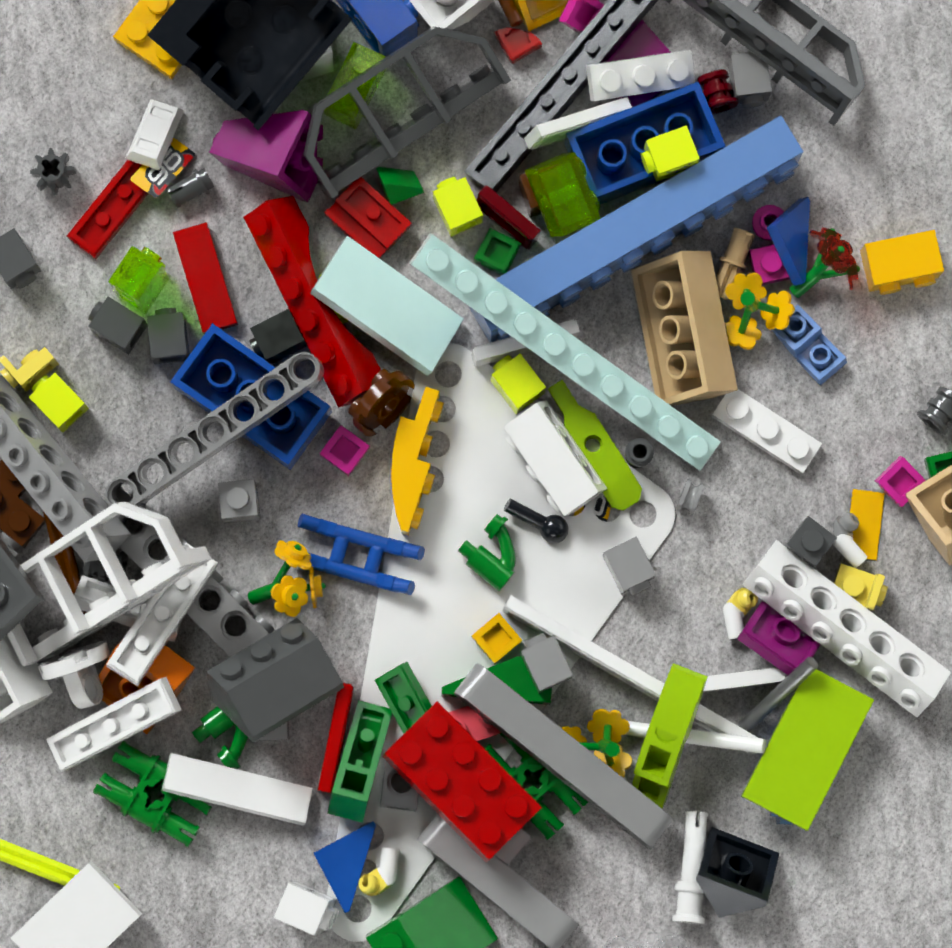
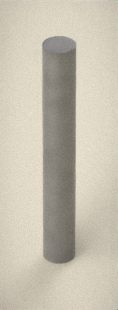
(778, 694)

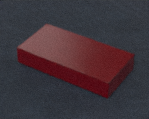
(507, 217)

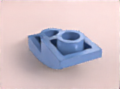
(810, 347)

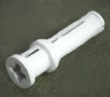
(689, 892)

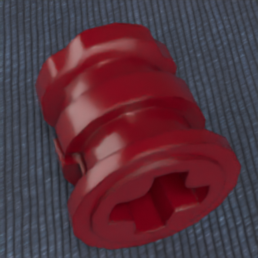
(718, 91)

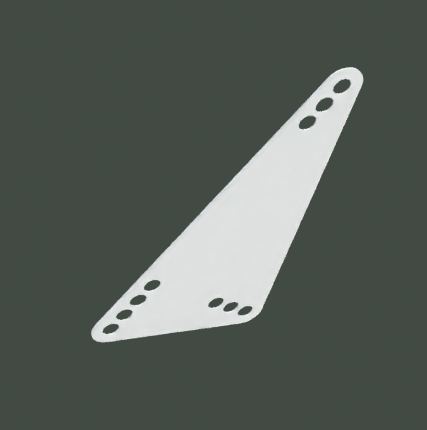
(453, 602)

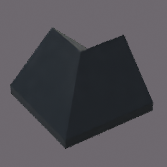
(735, 873)

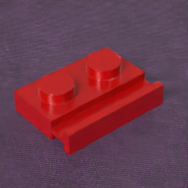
(368, 218)

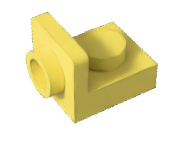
(34, 367)
(861, 585)

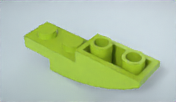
(668, 733)

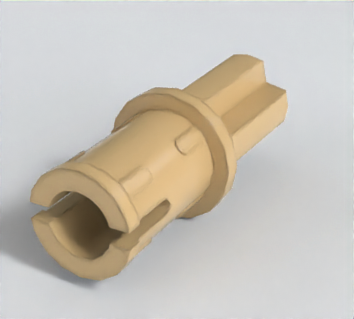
(733, 259)

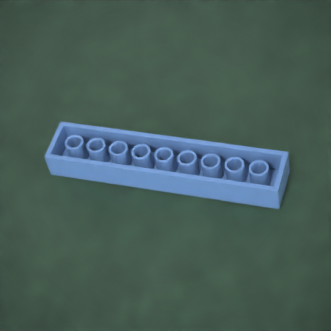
(652, 221)

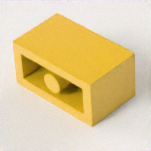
(902, 262)

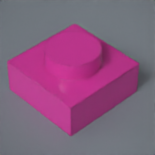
(580, 13)
(768, 264)
(344, 450)
(898, 480)

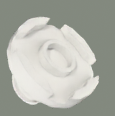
(79, 672)

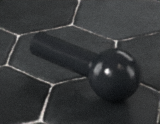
(552, 528)

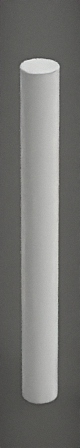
(710, 739)

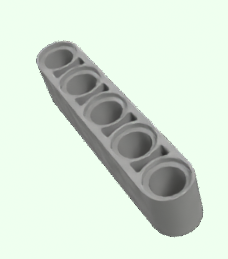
(500, 885)

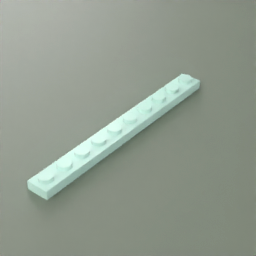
(564, 351)

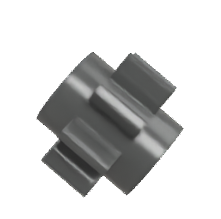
(51, 180)

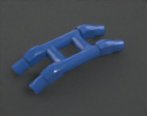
(377, 546)

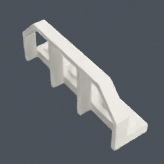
(105, 609)

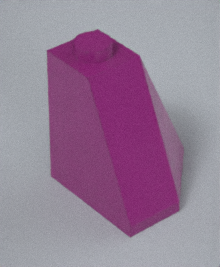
(272, 153)

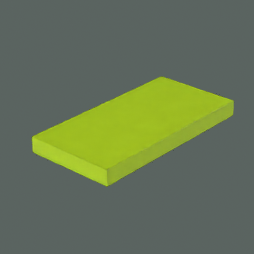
(807, 749)

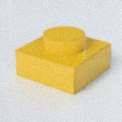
(496, 638)

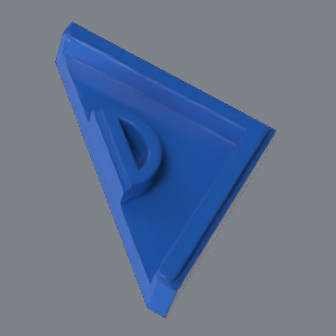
(790, 239)
(344, 863)

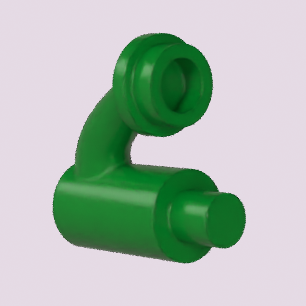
(487, 565)
(215, 724)

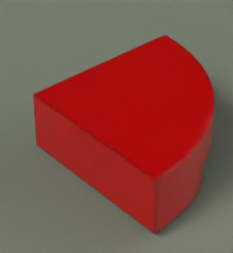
(517, 43)

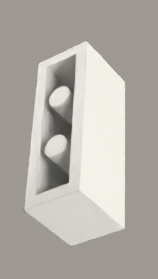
(554, 458)

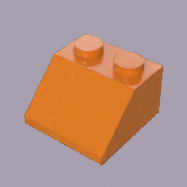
(166, 664)

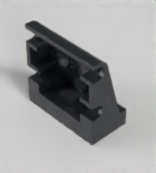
(250, 48)

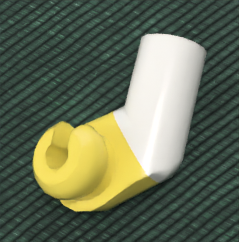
(736, 609)
(383, 876)

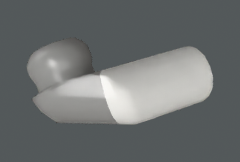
(843, 530)

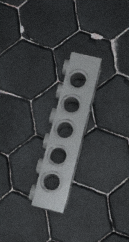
(51, 474)
(212, 622)

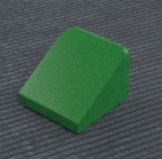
(399, 184)

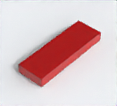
(108, 212)
(205, 277)
(336, 738)

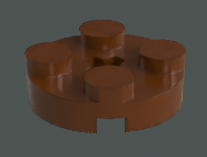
(382, 402)

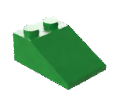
(438, 921)

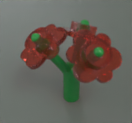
(832, 253)

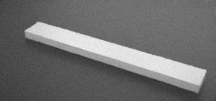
(611, 663)

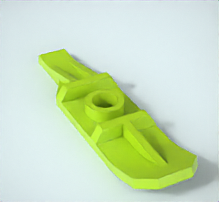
(607, 461)

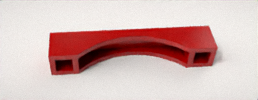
(284, 244)

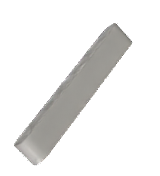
(233, 429)
(563, 756)

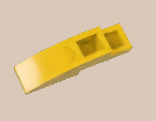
(408, 473)

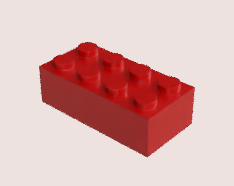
(461, 781)

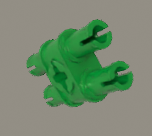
(547, 782)
(136, 801)

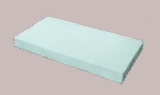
(387, 306)

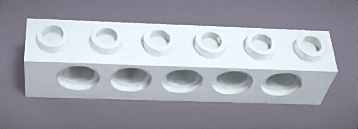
(847, 628)

